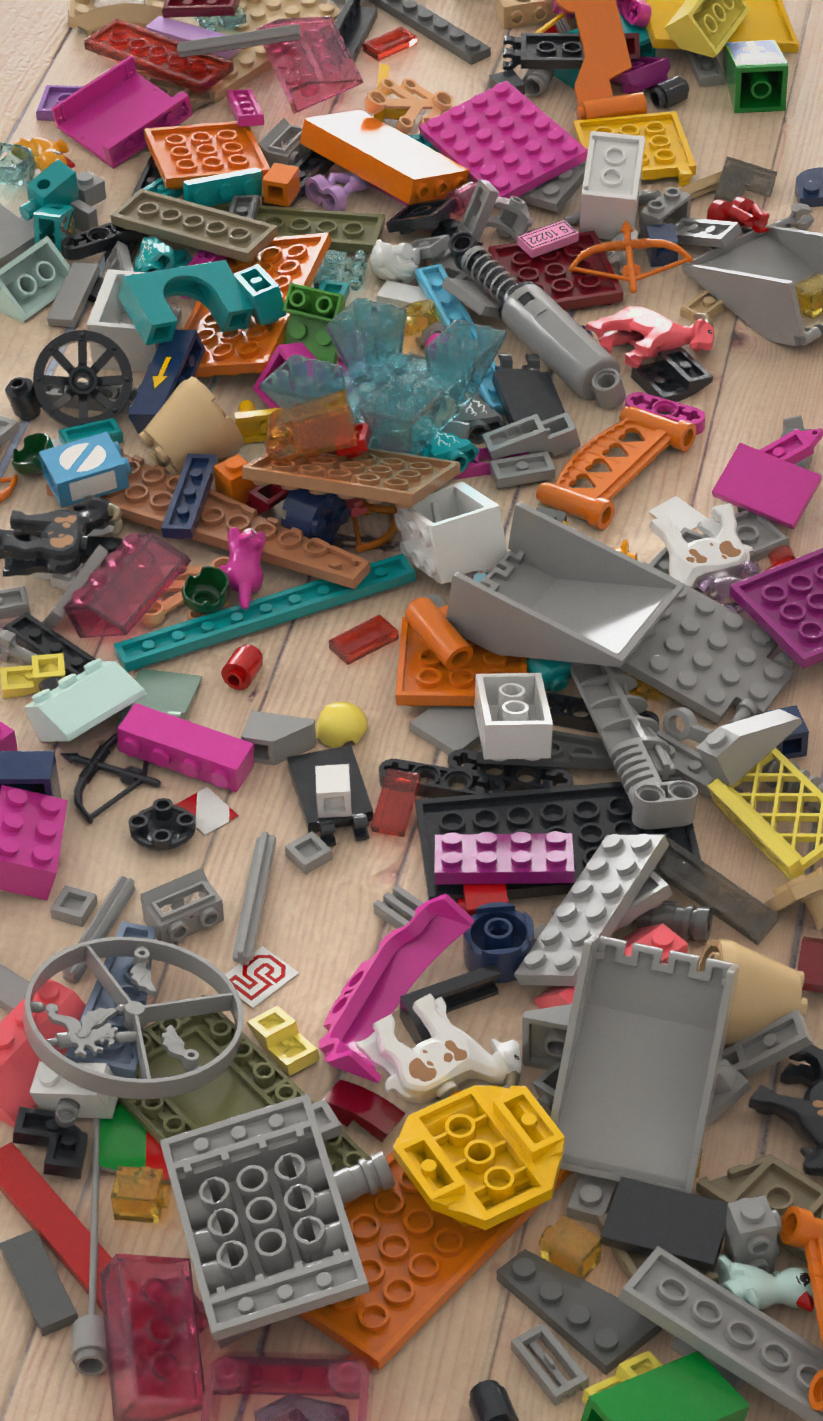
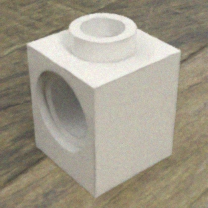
(333, 791)

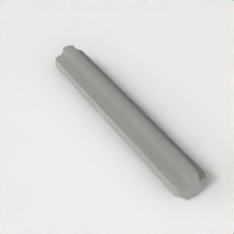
(103, 921)

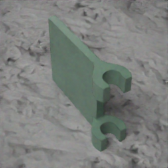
(165, 692)

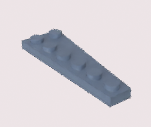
(121, 1057)

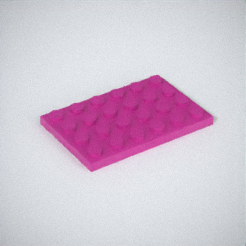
(504, 141)

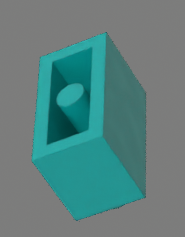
(262, 293)

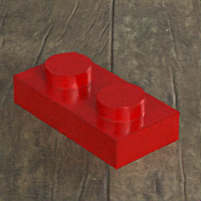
(363, 438)

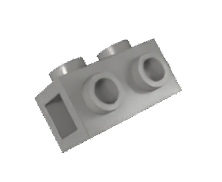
(752, 1233)

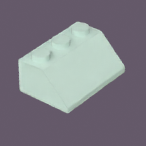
(32, 280)
(82, 701)

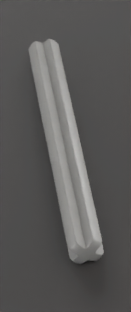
(239, 40)
(254, 899)

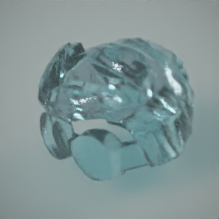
(17, 166)

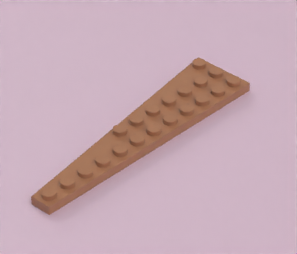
(151, 494)

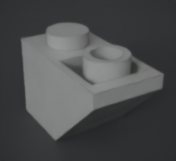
(278, 736)

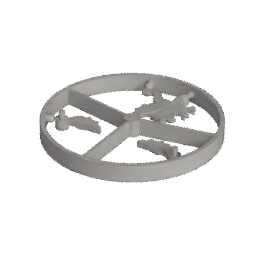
(135, 1014)

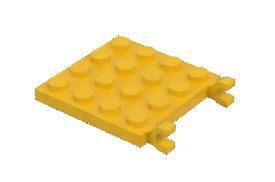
(665, 142)

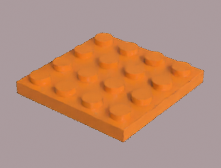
(203, 151)
(427, 682)

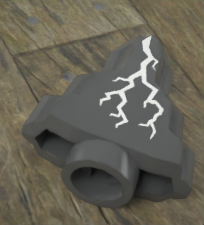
(481, 419)

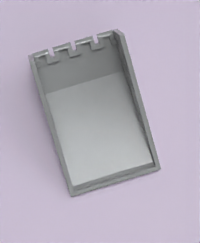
(759, 279)
(560, 597)
(641, 1062)

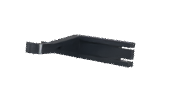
(456, 994)

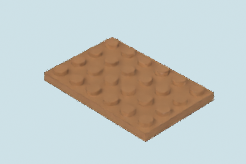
(374, 476)

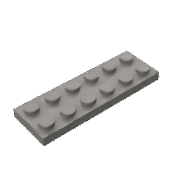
(591, 907)
(726, 1330)

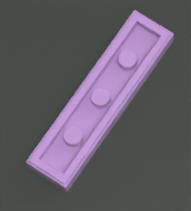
(185, 32)

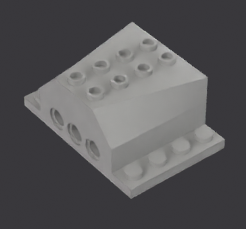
(263, 1218)

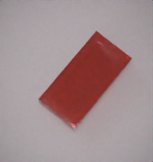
(389, 43)
(363, 639)
(395, 802)

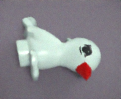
(763, 1290)

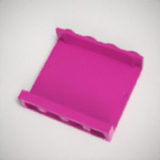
(114, 111)

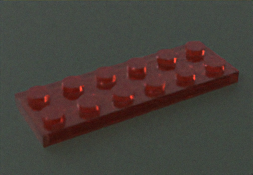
(158, 56)

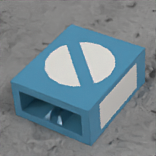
(85, 468)

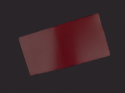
(364, 1107)

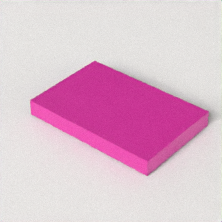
(767, 486)

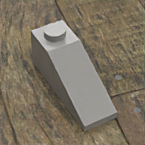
(742, 744)

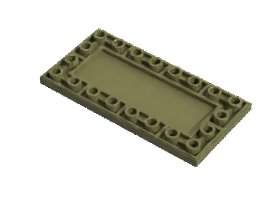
(245, 1086)

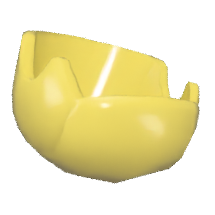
(341, 723)

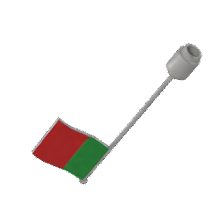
(115, 1144)

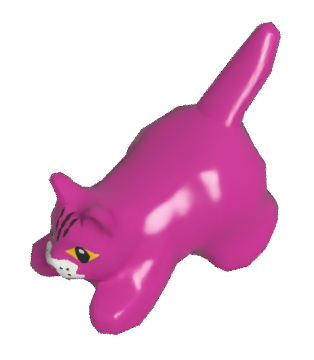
(244, 563)

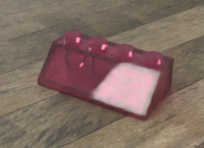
(125, 586)
(151, 1338)

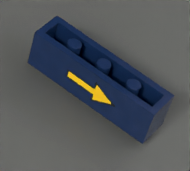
(169, 367)

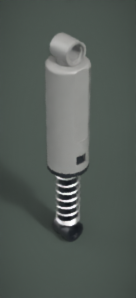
(543, 326)

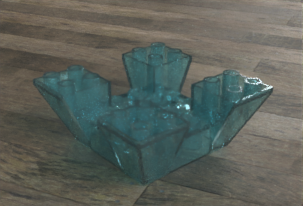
(394, 393)

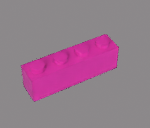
(185, 747)

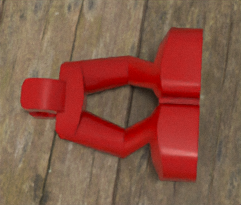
(741, 211)

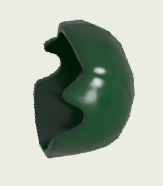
(27, 460)
(206, 591)

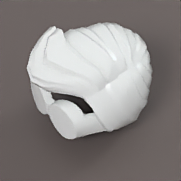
(395, 261)

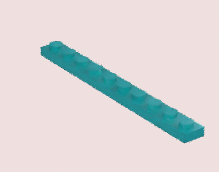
(261, 614)

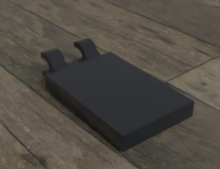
(543, 51)
(525, 389)
(304, 781)

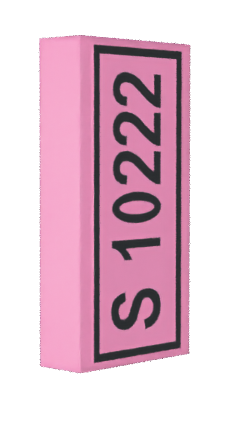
(548, 239)

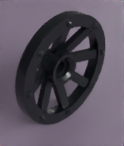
(82, 371)

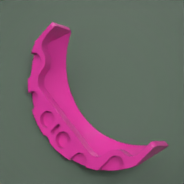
(380, 981)

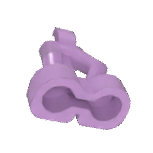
(333, 196)

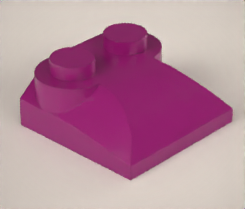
(644, 73)

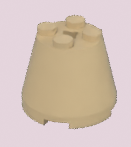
(190, 425)
(763, 989)

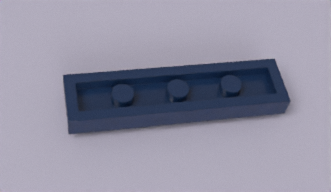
(189, 496)

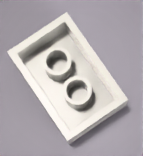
(513, 716)

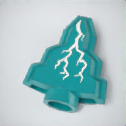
(154, 256)
(450, 447)

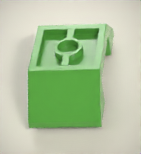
(309, 314)

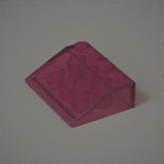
(314, 65)

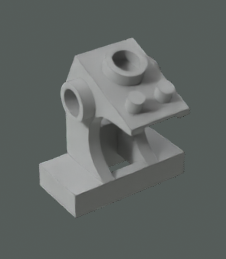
(511, 221)

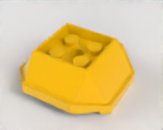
(482, 1154)

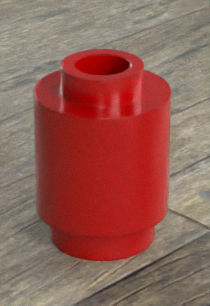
(242, 667)

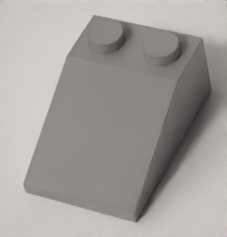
(544, 1036)

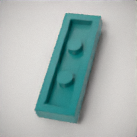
(222, 187)

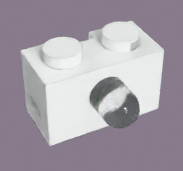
(69, 1100)

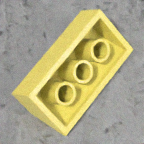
(706, 24)

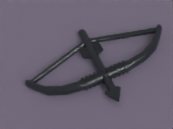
(127, 776)

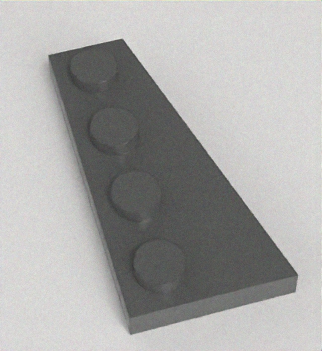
(577, 1310)

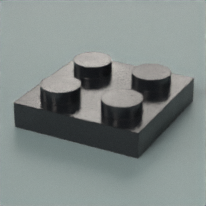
(422, 215)

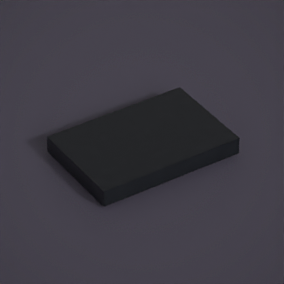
(667, 1218)

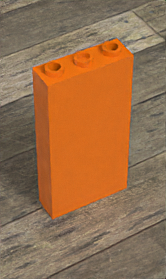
(383, 156)

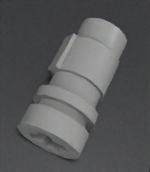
(364, 1177)

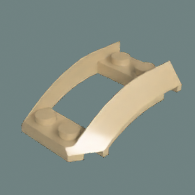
(83, 15)

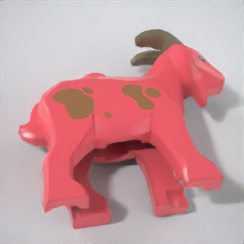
(651, 333)

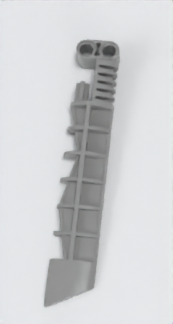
(635, 748)

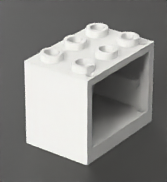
(611, 183)
(112, 320)
(452, 532)

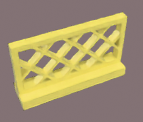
(756, 825)

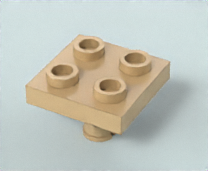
(802, 889)

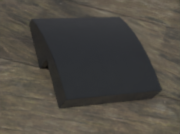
(672, 376)

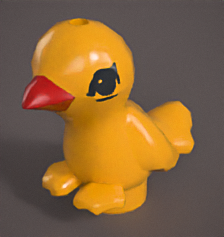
(46, 151)

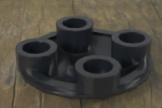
(162, 826)

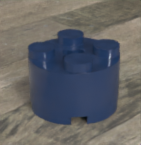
(315, 514)
(498, 938)

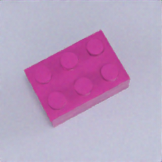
(29, 841)

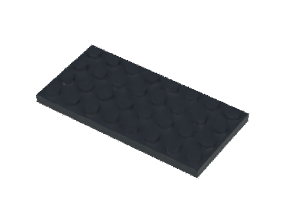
(583, 810)

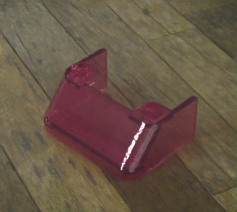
(289, 1373)

